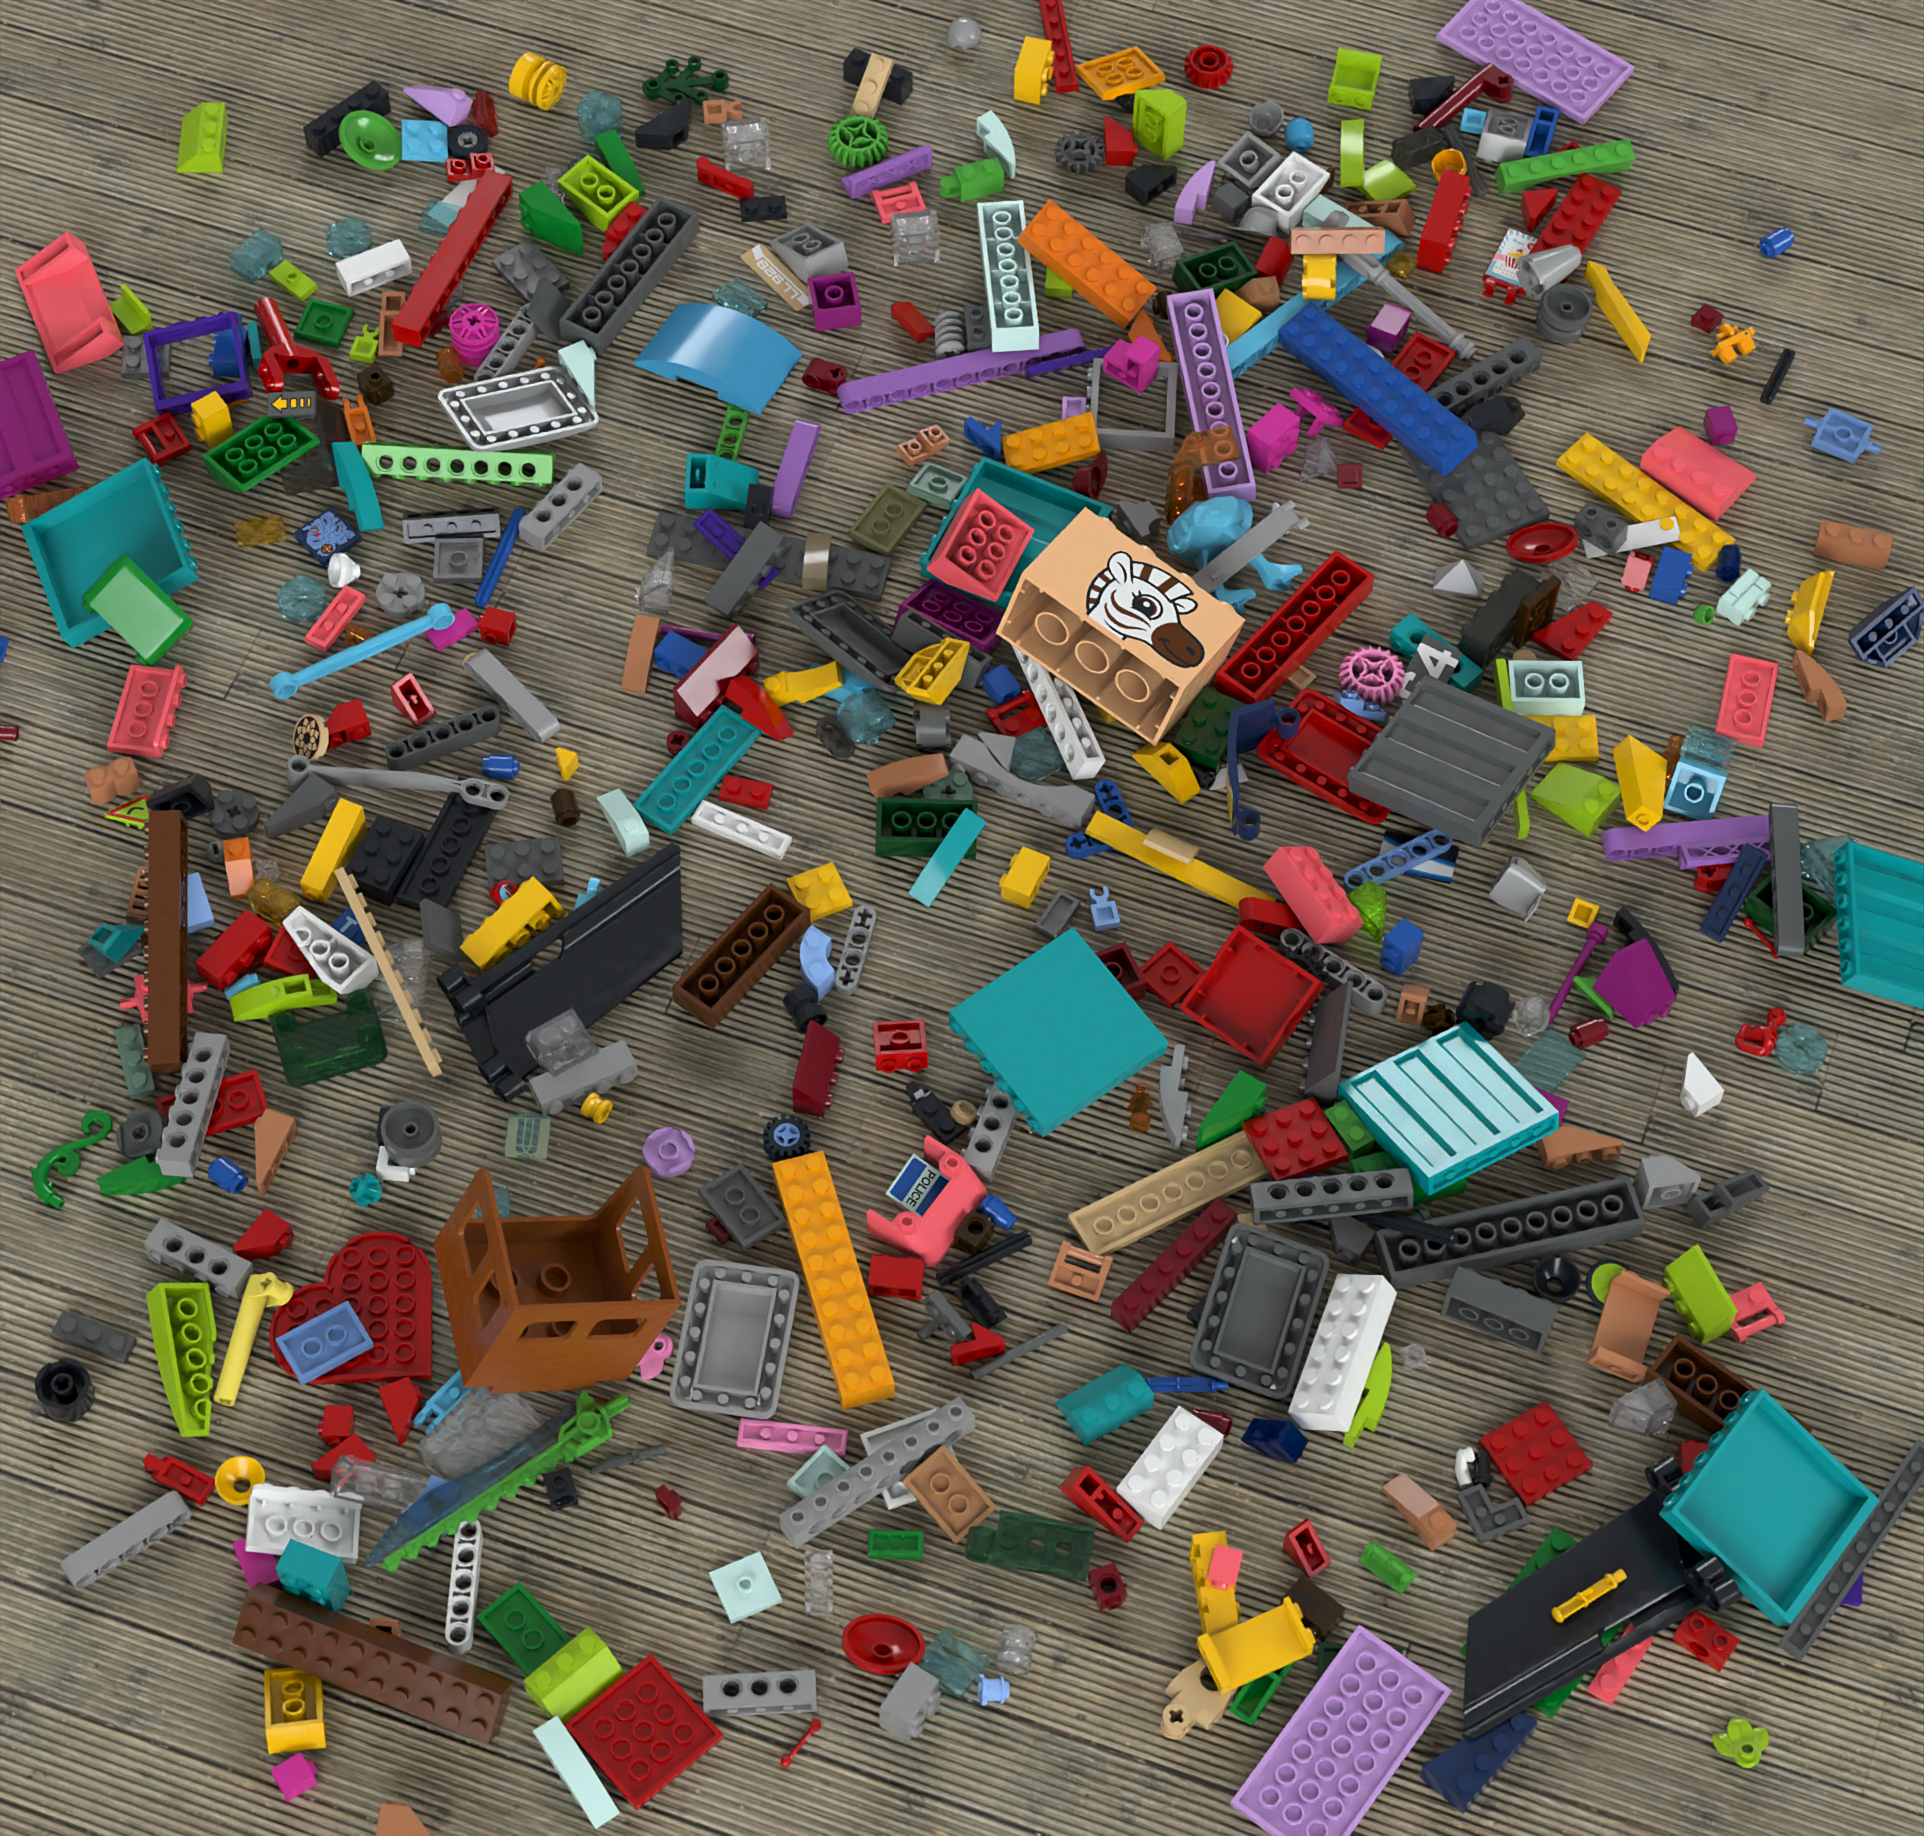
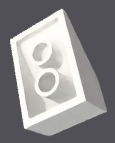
(1291, 190)

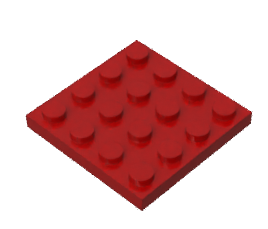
(643, 1731)

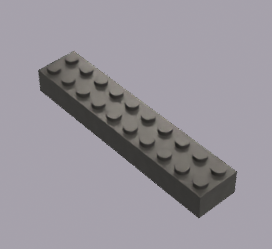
(1514, 1232)

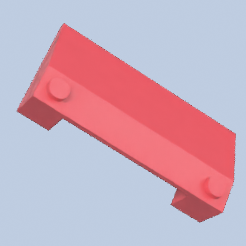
(69, 305)

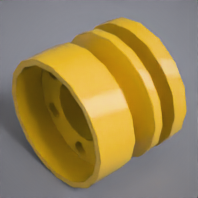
(537, 81)

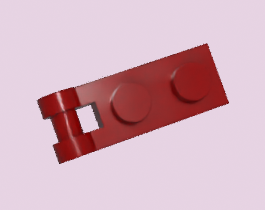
(723, 179)

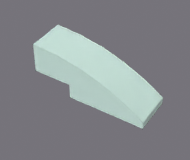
(997, 141)

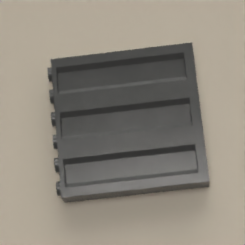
(1451, 761)

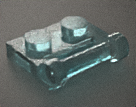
(951, 1672)

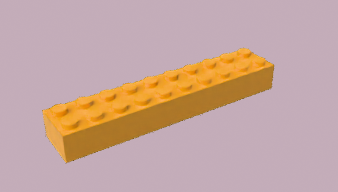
(833, 1280)

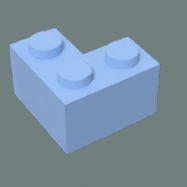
(199, 911)

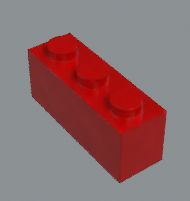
(234, 950)

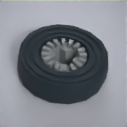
(467, 134)

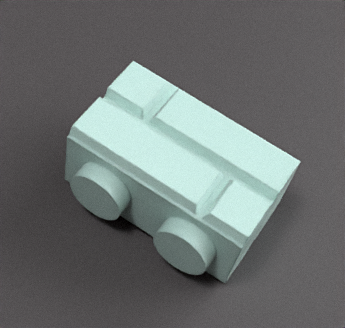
(1744, 597)

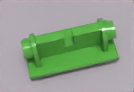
(1387, 1567)

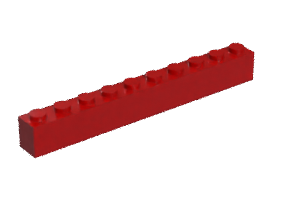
(452, 258)

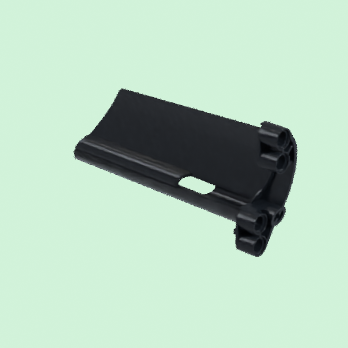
(605, 956)
(1525, 1655)

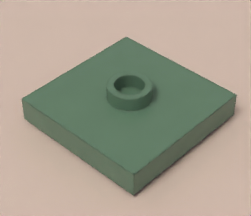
(937, 484)

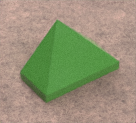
(1585, 987)

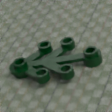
(658, 87)

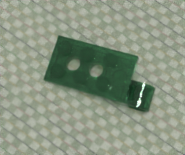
(1011, 1547)

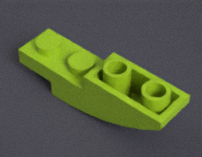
(281, 995)
(1373, 1396)

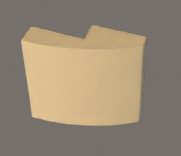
(1171, 846)

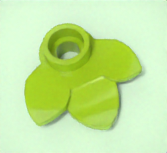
(1742, 1738)

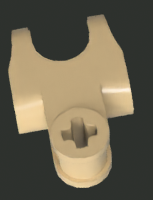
(1192, 1702)

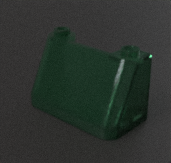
(330, 1043)

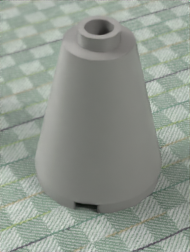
(1546, 268)

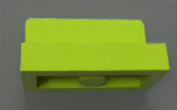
(131, 313)

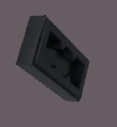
(758, 505)

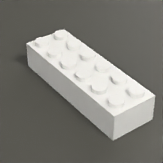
(1342, 1352)

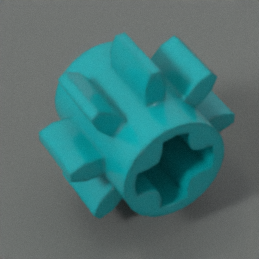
(365, 1189)

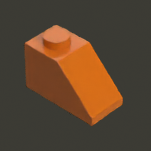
(239, 866)

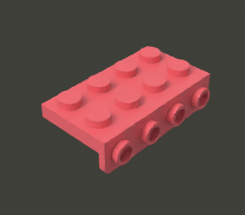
(147, 710)

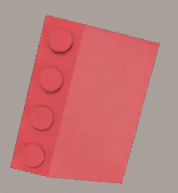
(1696, 472)
(980, 547)

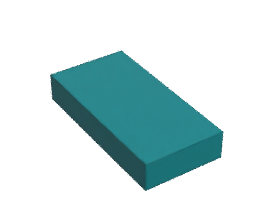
(254, 344)

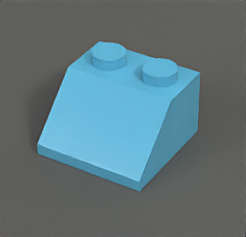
(1695, 789)

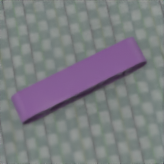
(794, 467)

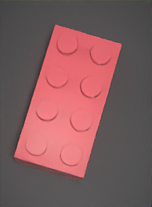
(1313, 894)

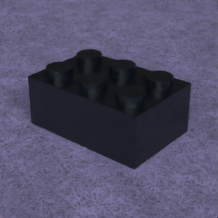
(384, 859)

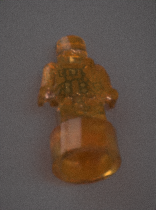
(1138, 1104)

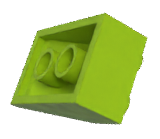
(597, 191)
(1577, 797)

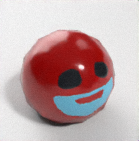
(502, 891)

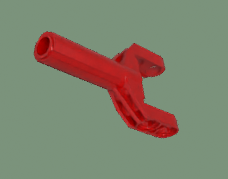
(289, 357)

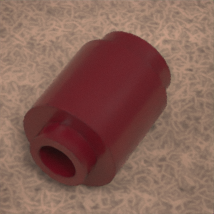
(1442, 519)
(1588, 1032)

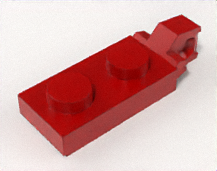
(180, 1478)

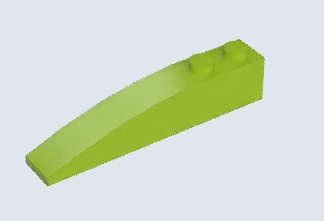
(184, 1347)

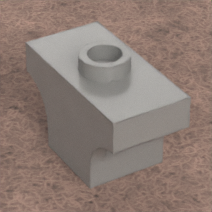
(1138, 520)

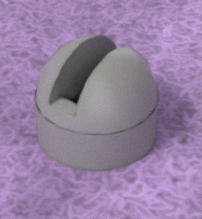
(210, 853)

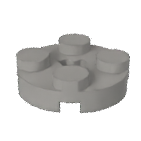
(400, 582)

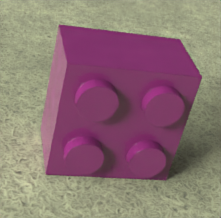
(834, 301)

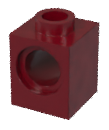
(1107, 1576)

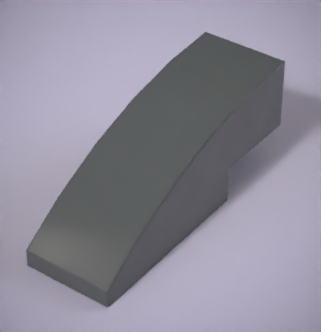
(1726, 1198)

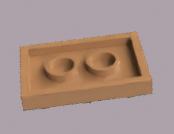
(949, 1494)

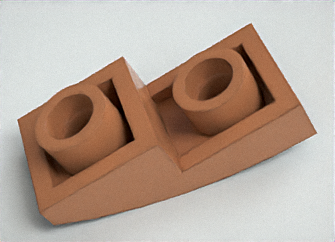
(923, 446)

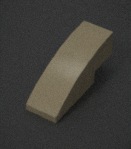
(816, 561)

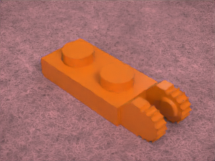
(358, 422)

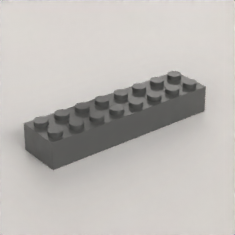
(630, 275)

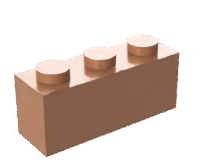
(1853, 544)

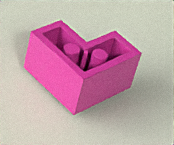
(1133, 363)

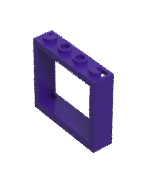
(182, 331)

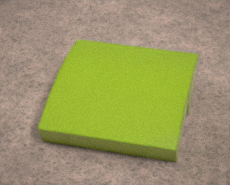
(1385, 182)

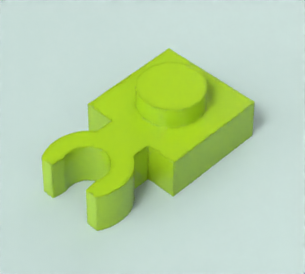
(366, 347)

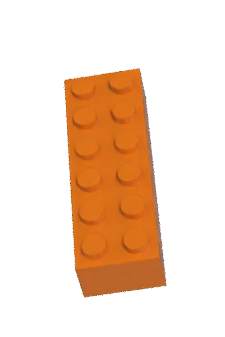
(1086, 264)

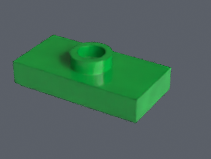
(895, 1544)

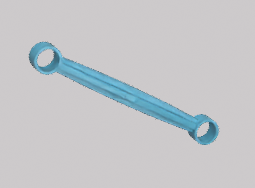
(286, 684)

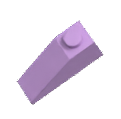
(445, 103)

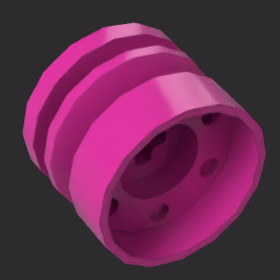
(474, 332)

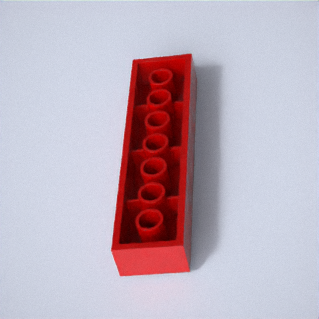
(1295, 630)

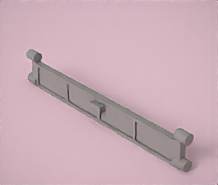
(1249, 547)

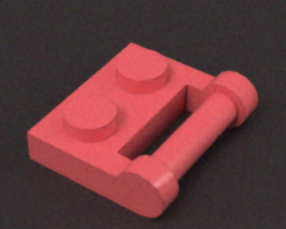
(897, 200)
(1750, 1303)

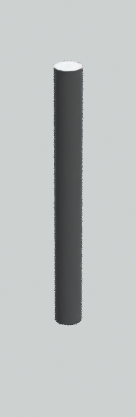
(1018, 1351)

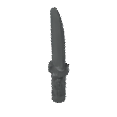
(634, 1456)

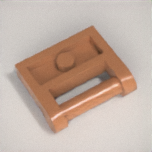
(1076, 1279)

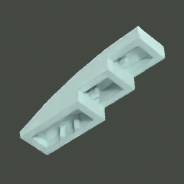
(576, 1772)

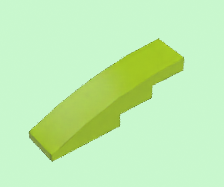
(1352, 153)

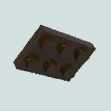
(1536, 611)

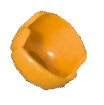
(1448, 160)

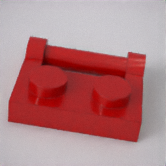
(168, 435)
(1020, 722)

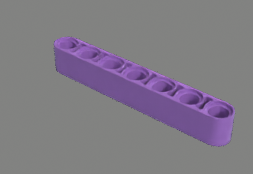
(1665, 839)

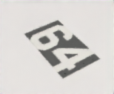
(1432, 660)

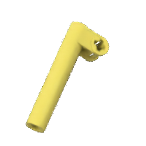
(260, 1292)

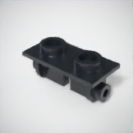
(979, 1303)

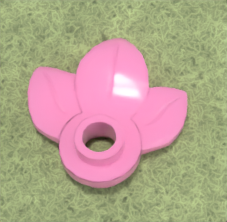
(653, 1360)

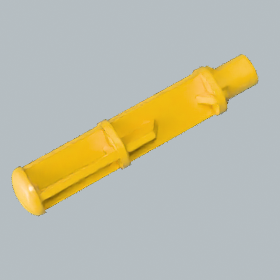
(1583, 1598)

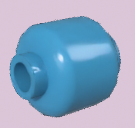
(1299, 135)

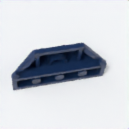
(1888, 629)

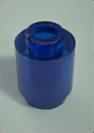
(1728, 563)

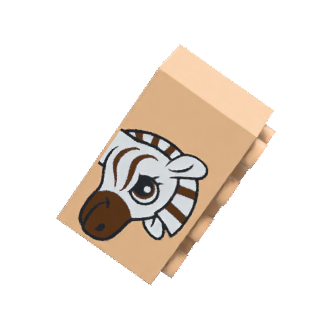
(1119, 625)

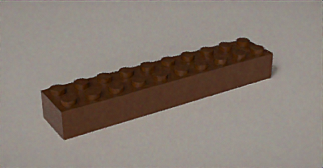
(166, 942)
(373, 1662)

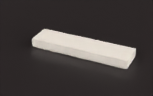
(741, 830)

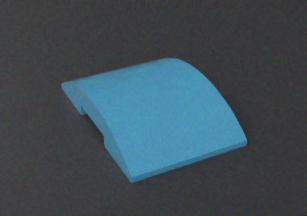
(723, 353)

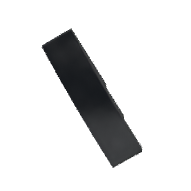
(1634, 931)

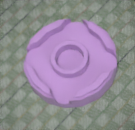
(668, 1152)

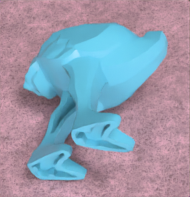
(1210, 529)

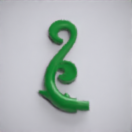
(66, 1151)

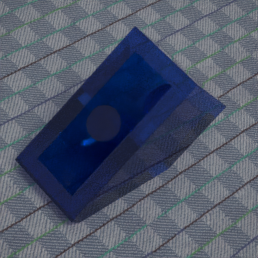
(1275, 1439)

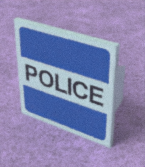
(917, 1186)

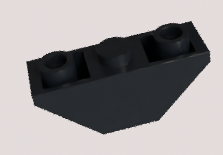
(666, 129)

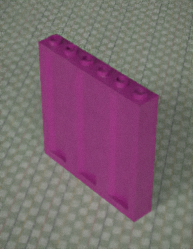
(31, 430)

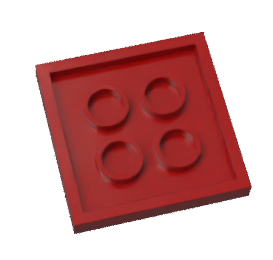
(1295, 1141)
(1535, 1454)

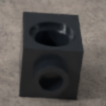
(560, 1489)

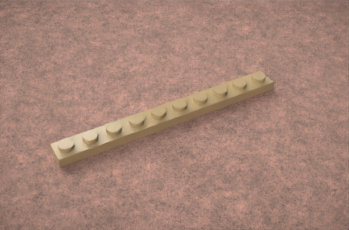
(393, 978)

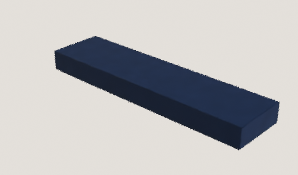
(1733, 893)

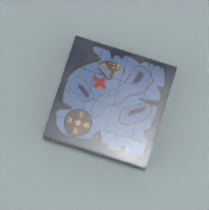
(327, 536)

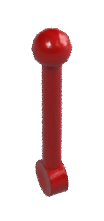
(1748, 922)
(815, 1726)

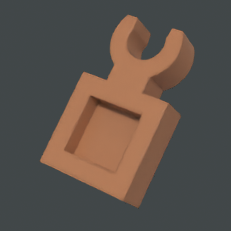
(718, 111)

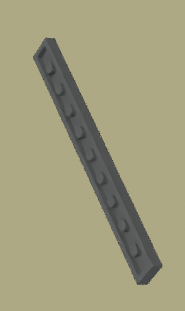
(1856, 1555)

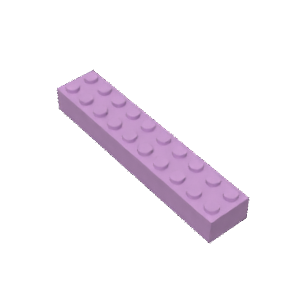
(1209, 387)

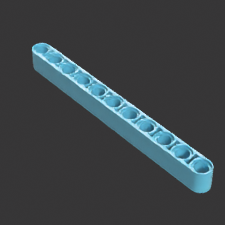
(1264, 336)

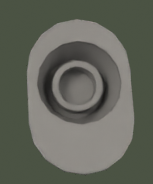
(1259, 220)

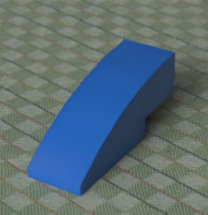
(1541, 132)

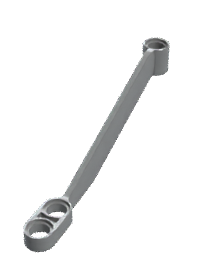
(396, 779)

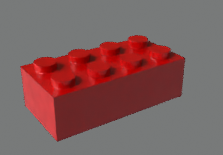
(1444, 222)

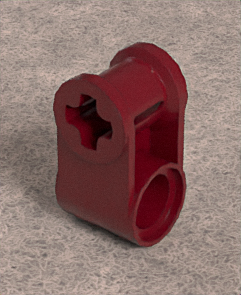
(823, 375)

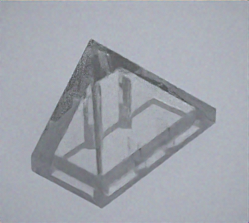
(1318, 459)

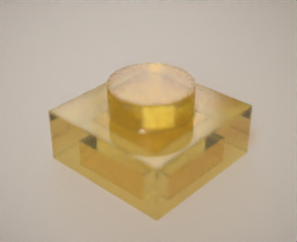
(1402, 265)

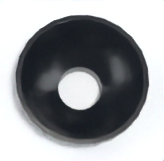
(1556, 1269)

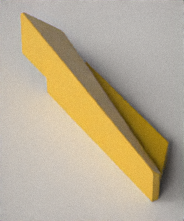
(1618, 310)

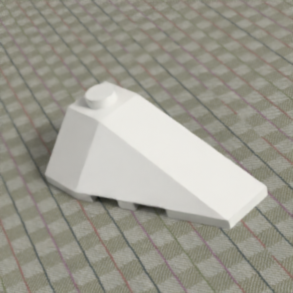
(330, 953)

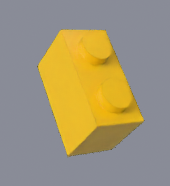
(211, 419)
(1024, 877)

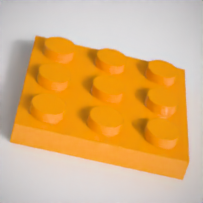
(1120, 73)

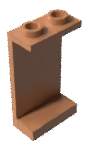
(1626, 1325)

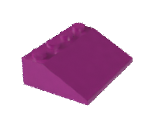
(957, 613)

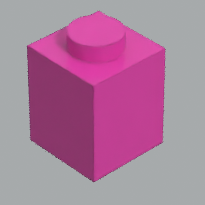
(294, 1776)

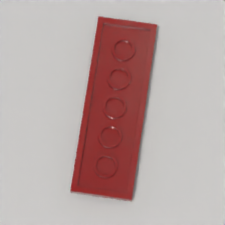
(1578, 215)
(1422, 363)

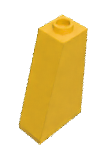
(1641, 782)
(335, 849)

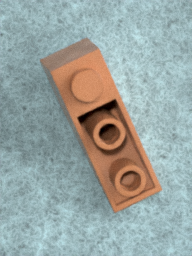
(1576, 1146)

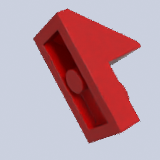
(984, 1345)

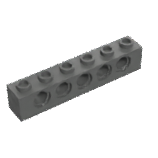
(1488, 377)
(1331, 1196)

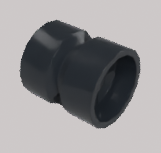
(802, 1006)

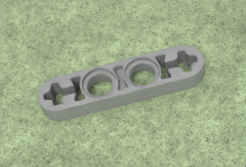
(857, 950)

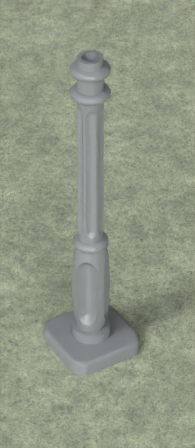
(1373, 270)

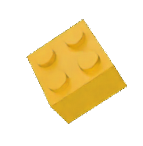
(1033, 70)

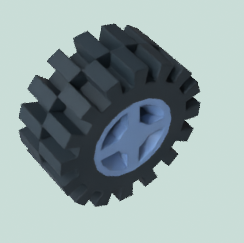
(786, 1131)

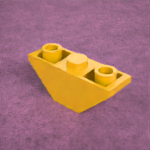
(1169, 769)

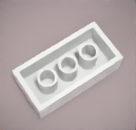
(1170, 1467)

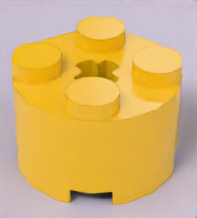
(1319, 276)

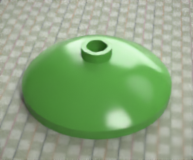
(370, 140)

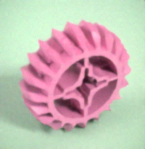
(1372, 667)

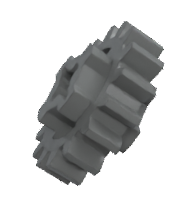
(1079, 152)

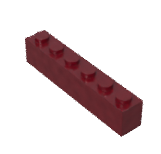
(1173, 1265)

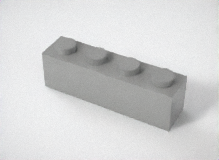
(597, 1074)

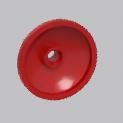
(1542, 543)
(882, 1643)

